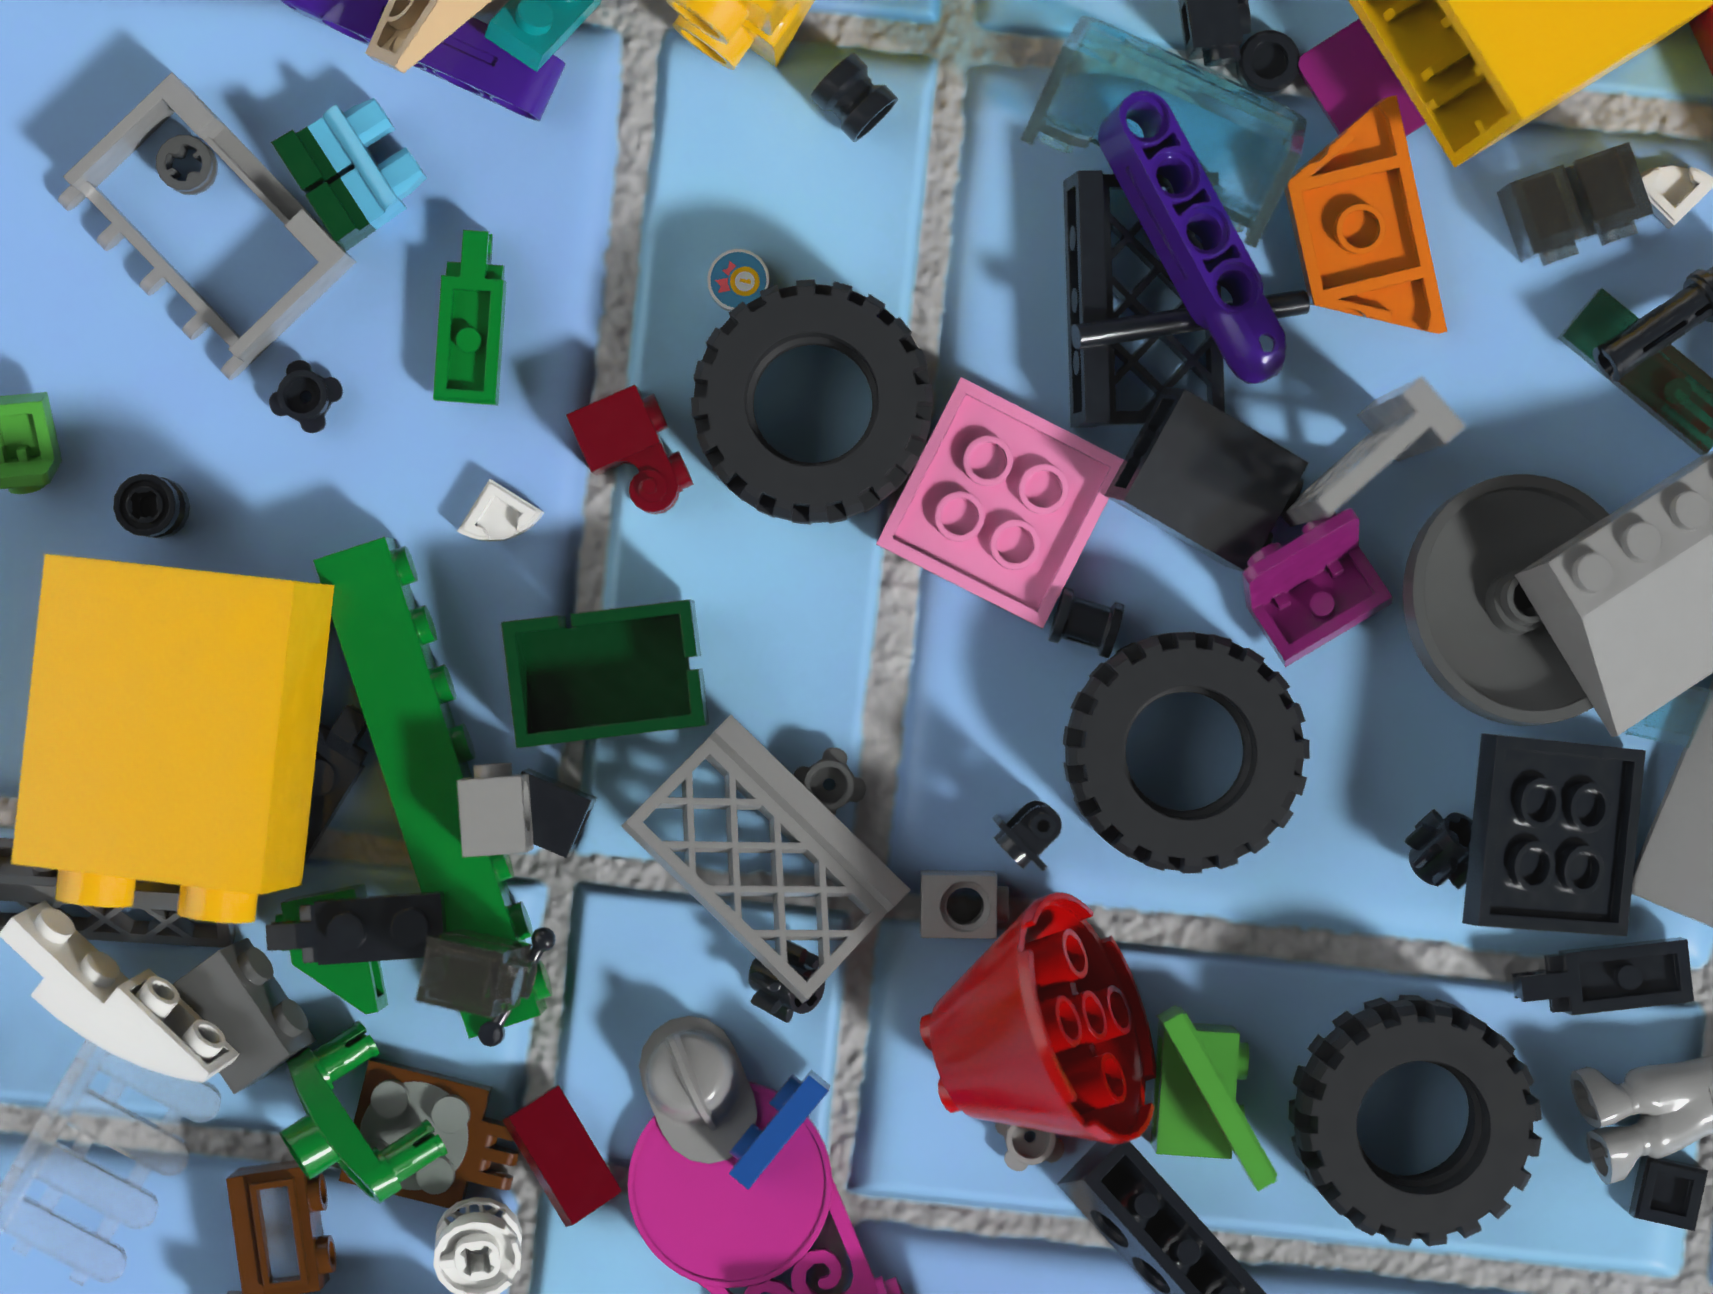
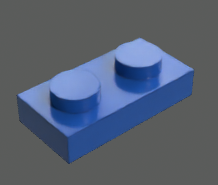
(759, 1147)

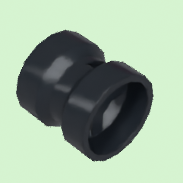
(853, 97)
(161, 513)

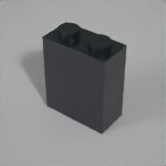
(1207, 478)

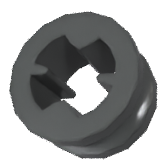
(178, 148)

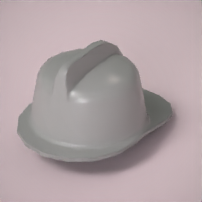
(697, 1088)

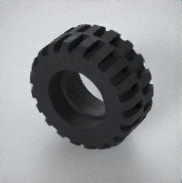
(793, 319)
(1269, 766)
(1476, 1173)

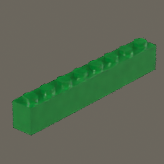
(420, 745)

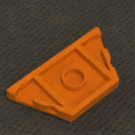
(1365, 227)

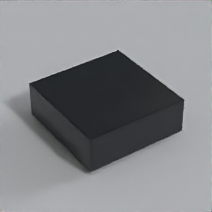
(1668, 1192)

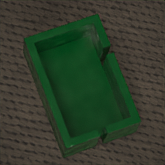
(605, 675)

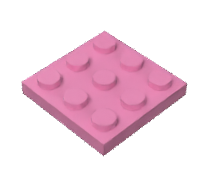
(1001, 503)

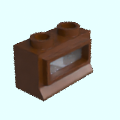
(280, 1229)

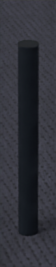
(1170, 322)

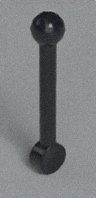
(493, 1032)

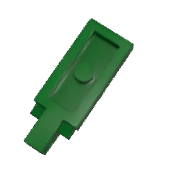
(470, 325)

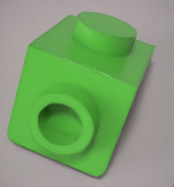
(27, 443)

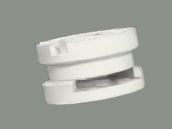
(477, 1249)

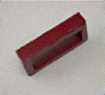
(562, 1156)

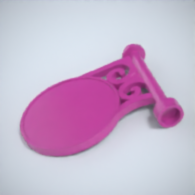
(740, 1237)

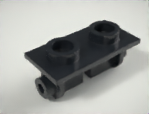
(1029, 833)

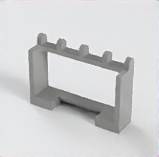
(176, 97)

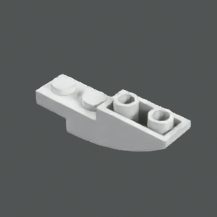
(129, 1018)

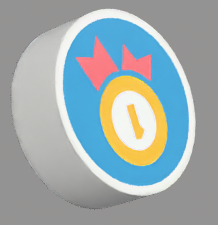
(736, 278)

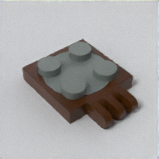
(402, 1096)

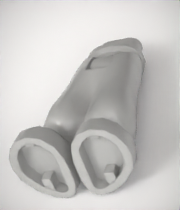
(1673, 1109)

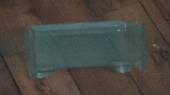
(1236, 133)

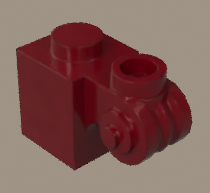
(626, 431)

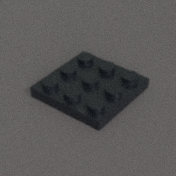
(1553, 836)

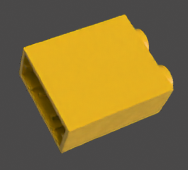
(1502, 63)
(171, 733)

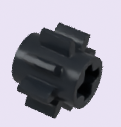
(1441, 848)
(775, 996)

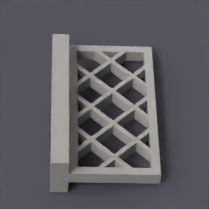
(1400, 426)
(802, 821)

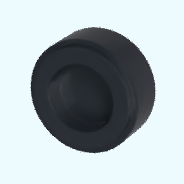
(1268, 62)

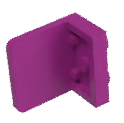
(1351, 76)
(1313, 587)

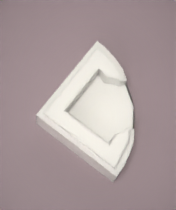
(1675, 191)
(499, 515)

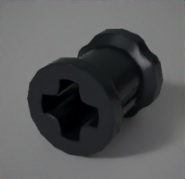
(1086, 622)

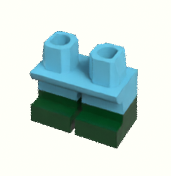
(343, 177)

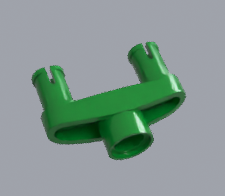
(331, 1136)

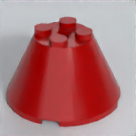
(1047, 1031)

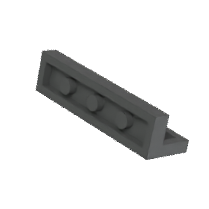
(35, 884)

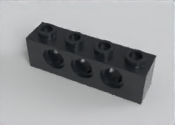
(1152, 1224)

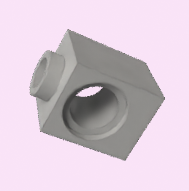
(495, 811)
(939, 885)

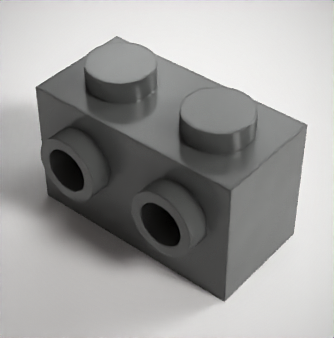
(250, 1008)

